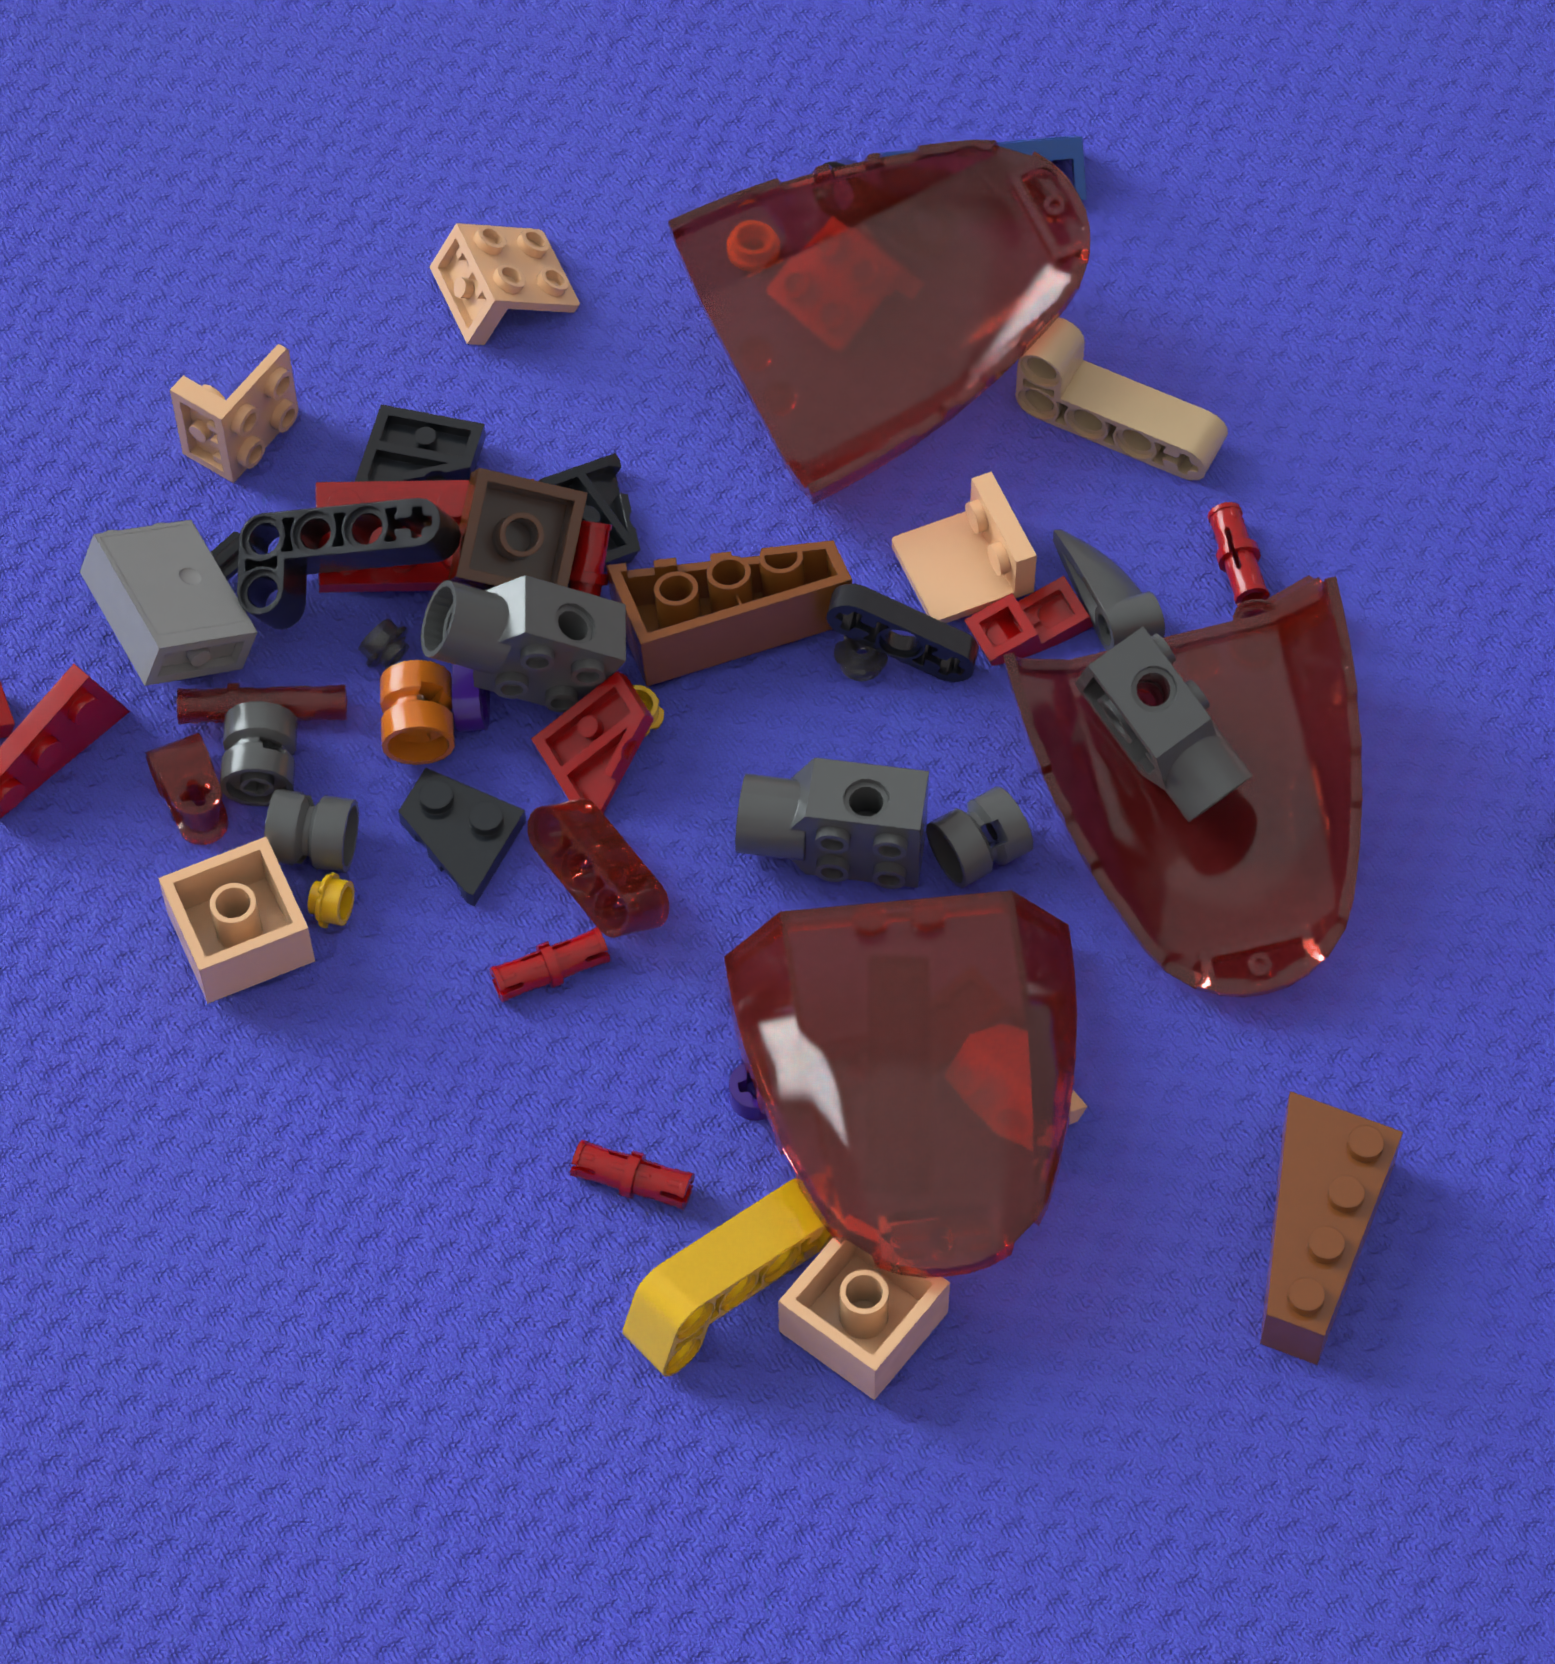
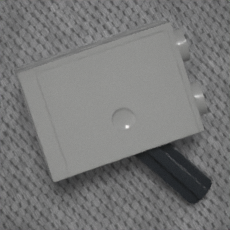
(170, 600)

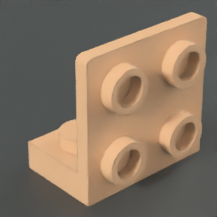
(495, 270)
(235, 431)
(968, 557)

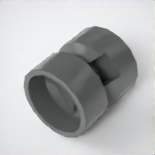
(258, 752)
(320, 831)
(974, 839)

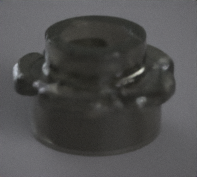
(384, 644)
(859, 666)

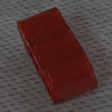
(598, 867)

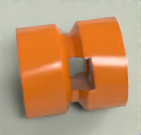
(416, 712)

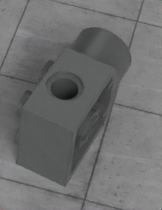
(527, 638)
(1168, 742)
(839, 821)

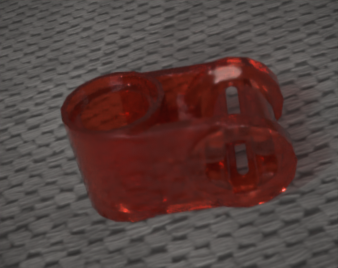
(190, 788)

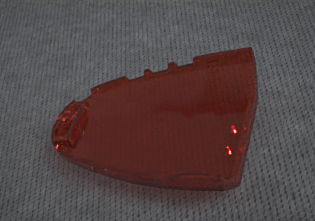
(883, 294)
(1271, 870)
(914, 1068)

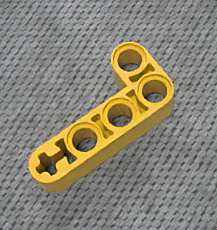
(720, 1273)

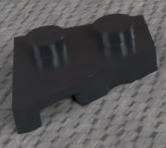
(603, 504)

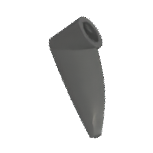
(1107, 592)

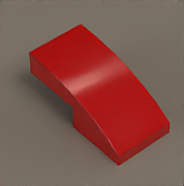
(1029, 624)

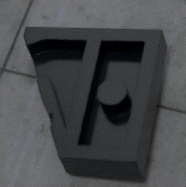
(420, 447)
(461, 829)

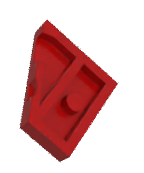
(596, 740)

